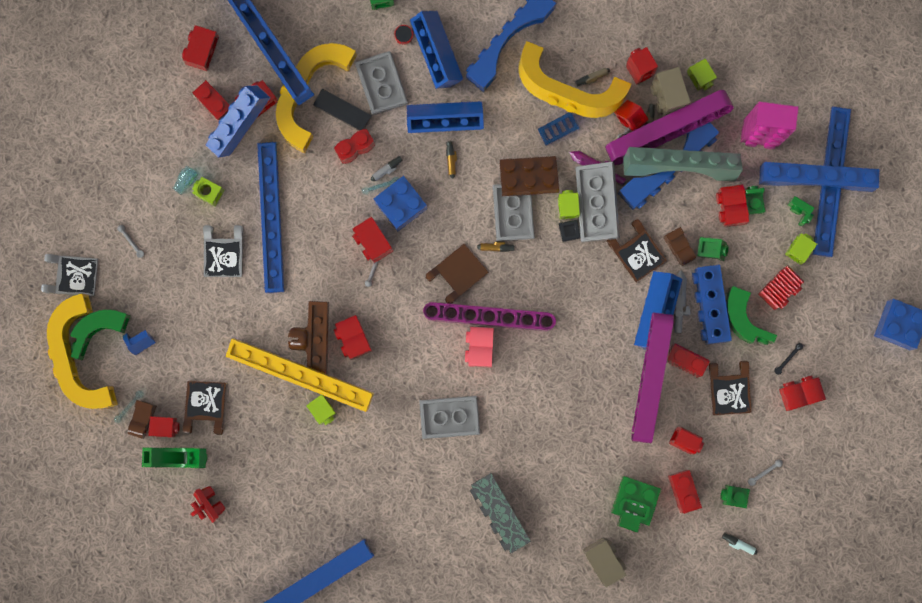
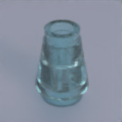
(185, 179)

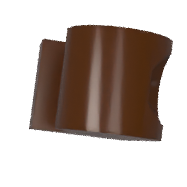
(680, 246)
(141, 417)

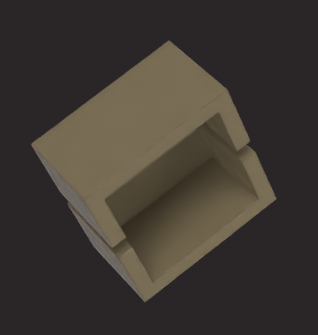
(669, 91)
(604, 562)

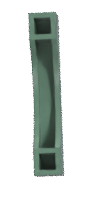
(713, 164)

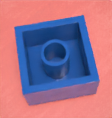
(400, 203)
(900, 324)

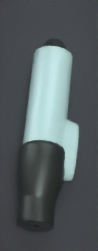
(738, 544)

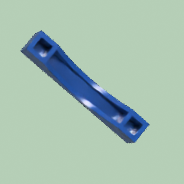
(484, 70)
(818, 175)
(638, 189)

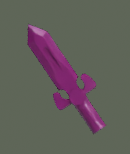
(584, 159)

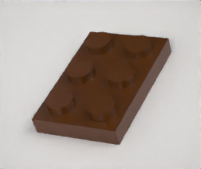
(529, 176)

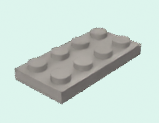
(597, 202)

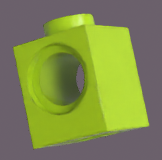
(702, 75)
(215, 194)
(568, 205)
(801, 248)
(321, 410)

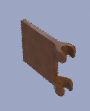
(460, 271)

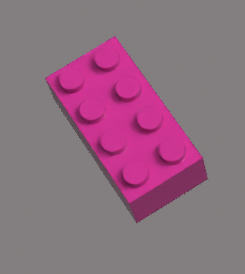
(769, 125)

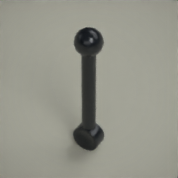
(778, 370)

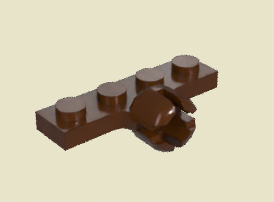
(314, 337)

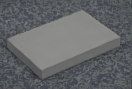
(381, 83)
(512, 216)
(449, 417)

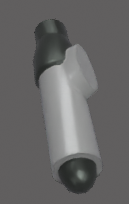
(387, 169)

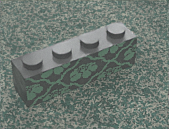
(500, 512)

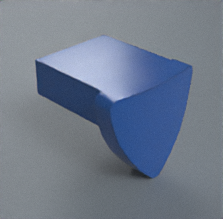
(139, 342)

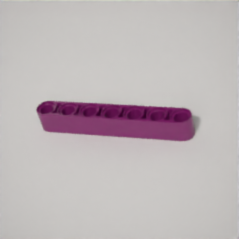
(672, 125)
(498, 313)
(652, 377)

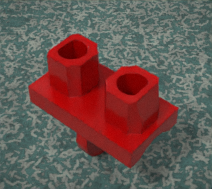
(202, 497)

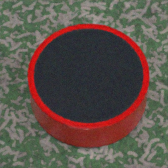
(403, 34)

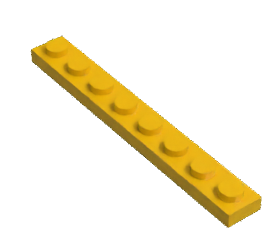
(299, 374)

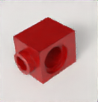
(631, 115)
(163, 427)

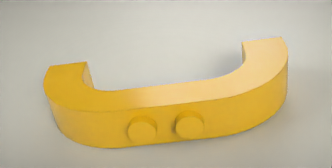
(315, 58)
(566, 96)
(60, 353)

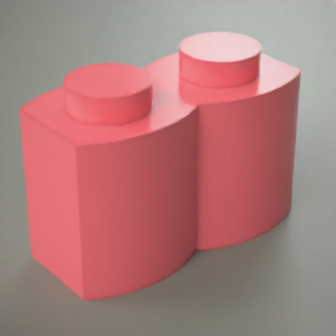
(480, 347)

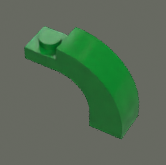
(738, 321)
(93, 323)
(174, 457)

